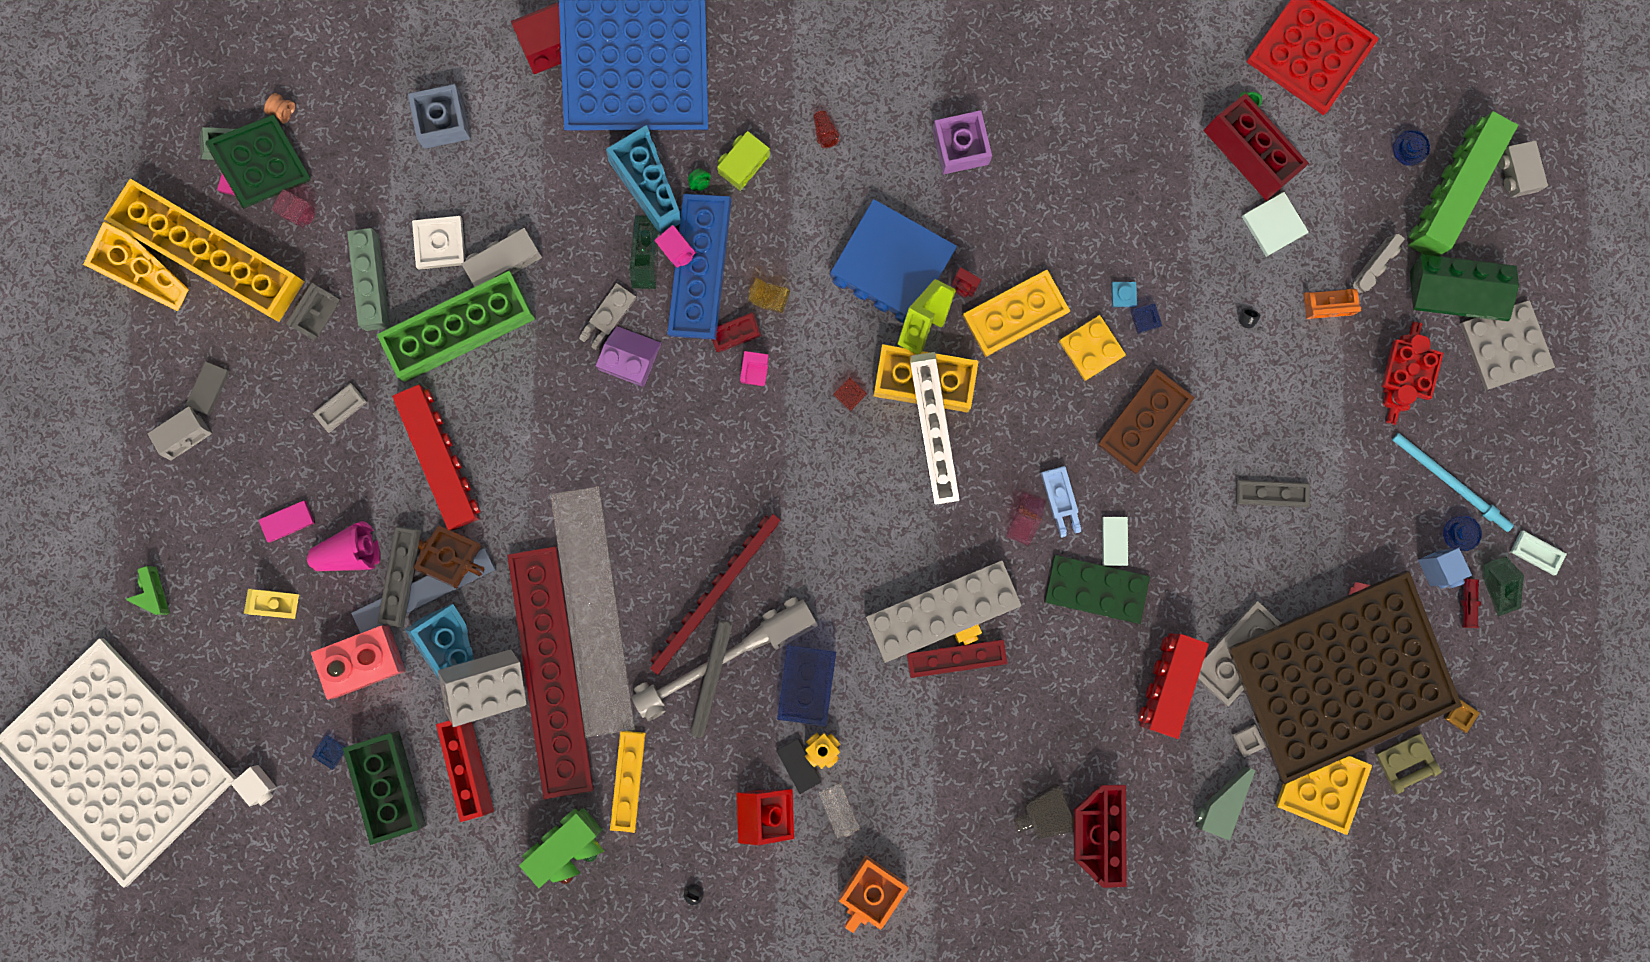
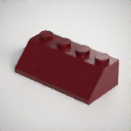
(540, 37)
(1255, 146)

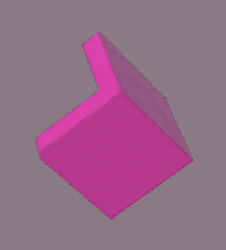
(754, 368)

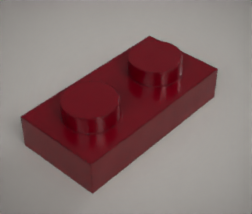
(965, 283)

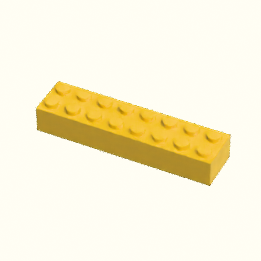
(204, 250)

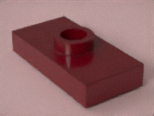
(736, 332)

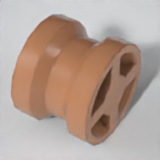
(279, 107)

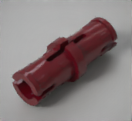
(1470, 603)

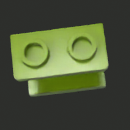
(928, 308)

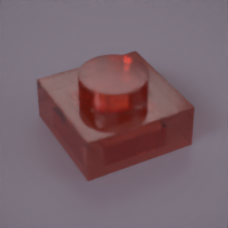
(850, 394)

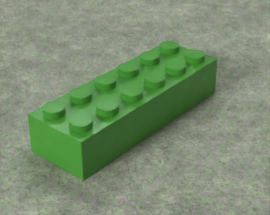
(1462, 184)
(456, 326)

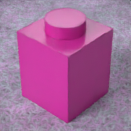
(675, 247)

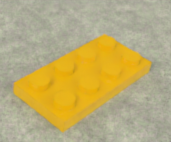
(1016, 313)

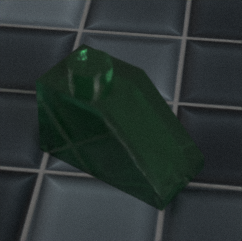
(1504, 585)

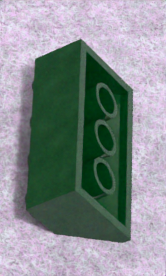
(1464, 287)

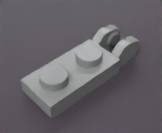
(1376, 264)
(608, 314)

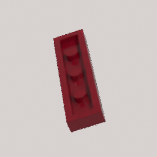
(956, 658)

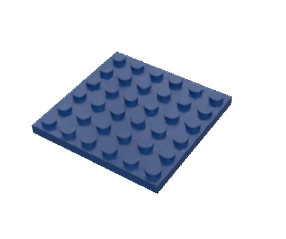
(633, 64)

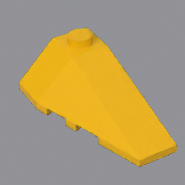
(128, 262)

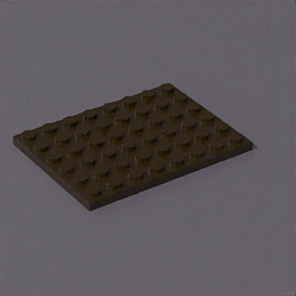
(1345, 677)

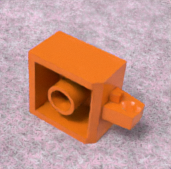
(871, 894)

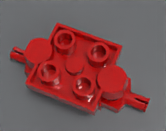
(1410, 372)

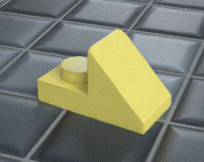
(271, 603)

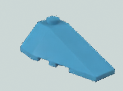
(441, 638)

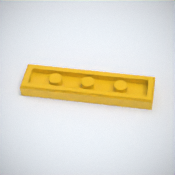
(627, 781)

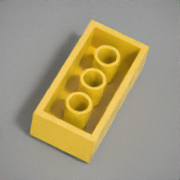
(896, 380)

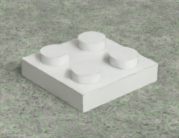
(439, 242)

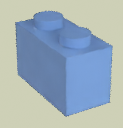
(1445, 568)

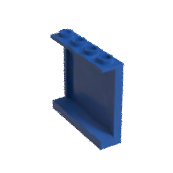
(891, 260)

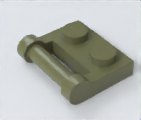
(1403, 756)

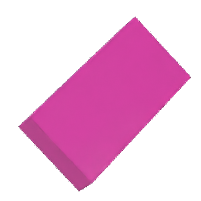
(286, 521)

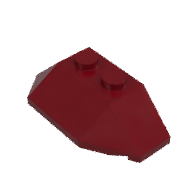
(1102, 835)

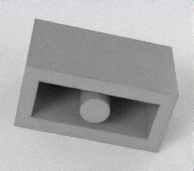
(1522, 169)

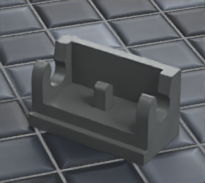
(313, 311)

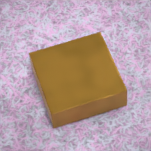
(1462, 717)

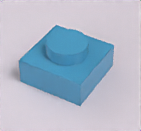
(1124, 294)

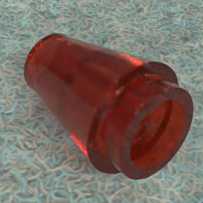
(825, 130)

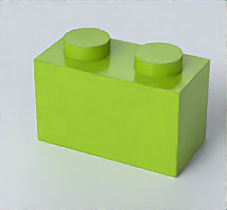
(743, 160)

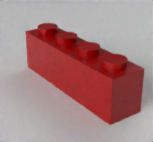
(465, 770)

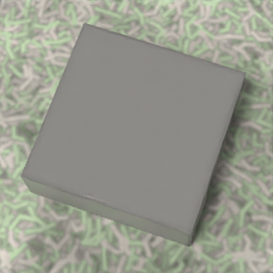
(1248, 740)

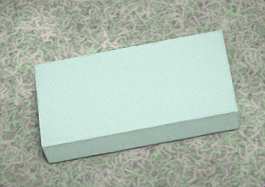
(1114, 541)
(1538, 552)

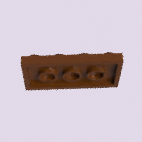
(1145, 421)

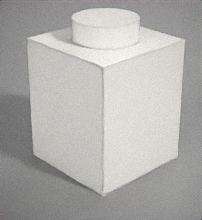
(254, 786)

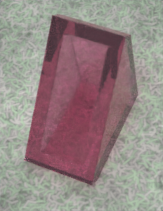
(1026, 519)

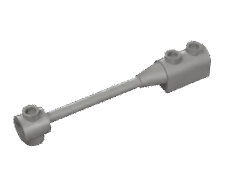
(777, 628)

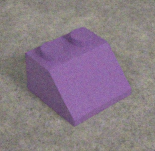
(628, 356)

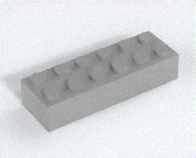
(943, 611)

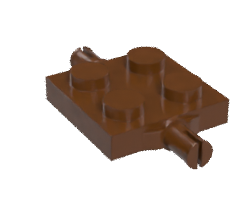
(448, 557)

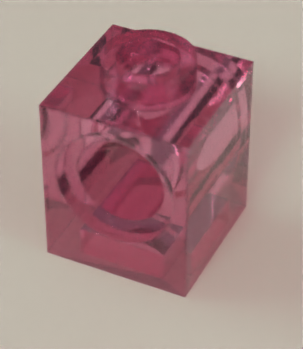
(293, 209)

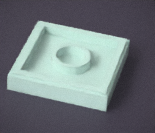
(1275, 224)

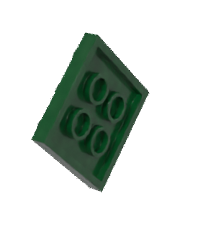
(257, 161)

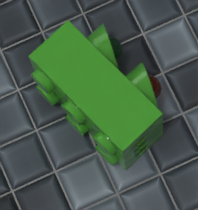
(560, 845)

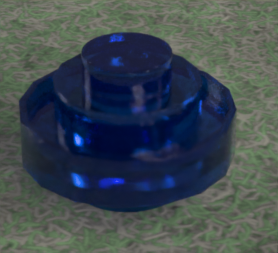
(1411, 147)
(1462, 533)

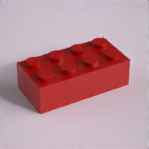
(1173, 684)

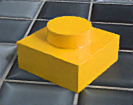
(968, 635)

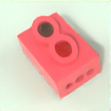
(358, 662)

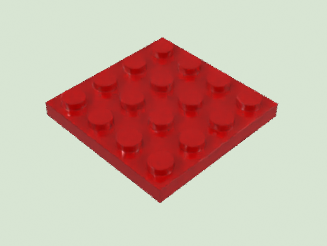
(1312, 51)

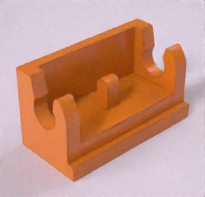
(1331, 303)

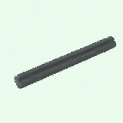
(711, 678)

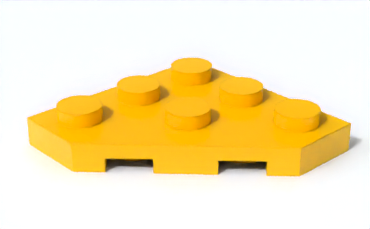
(1327, 794)

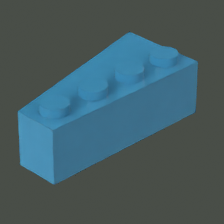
(644, 176)

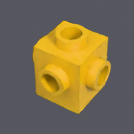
(822, 740)

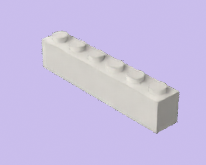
(934, 427)

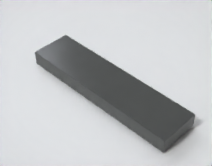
(399, 576)

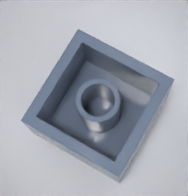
(439, 116)

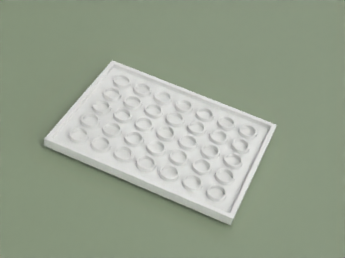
(113, 762)

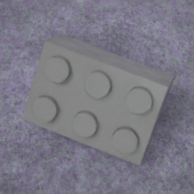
(482, 687)

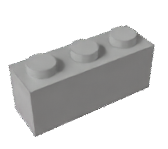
(507, 255)

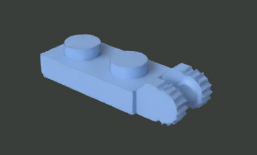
(1061, 498)

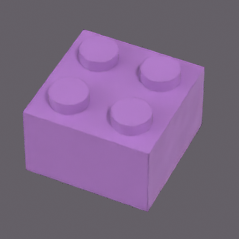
(962, 142)

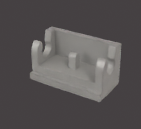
(179, 433)

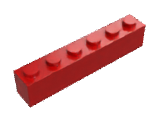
(436, 457)

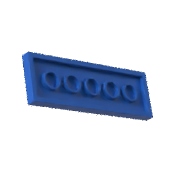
(699, 283)

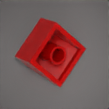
(765, 816)

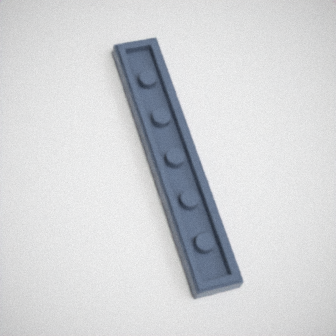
(421, 593)

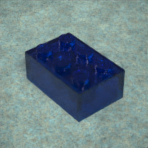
(806, 685)

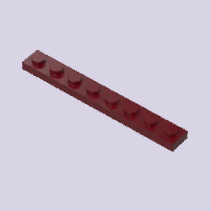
(707, 600)

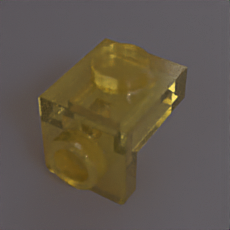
(768, 296)

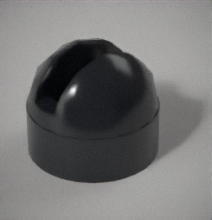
(1248, 318)
(698, 891)

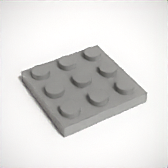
(1507, 349)

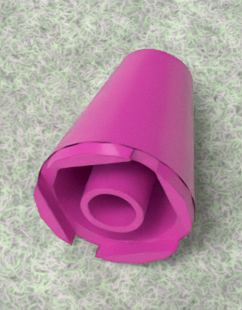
(346, 550)

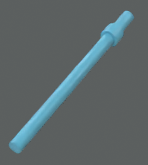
(1490, 512)

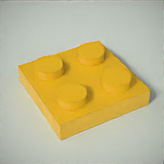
(1092, 348)

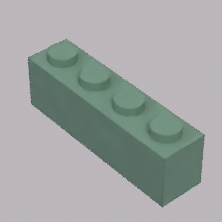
(368, 279)

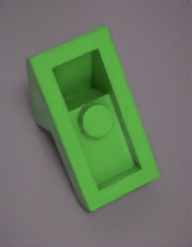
(153, 596)

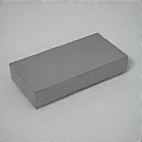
(339, 408)

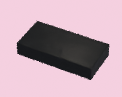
(798, 766)

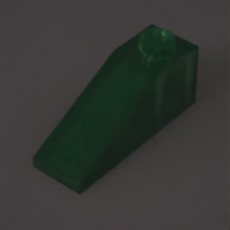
(644, 254)

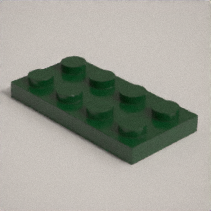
(1097, 589)

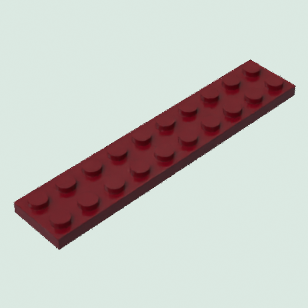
(550, 673)

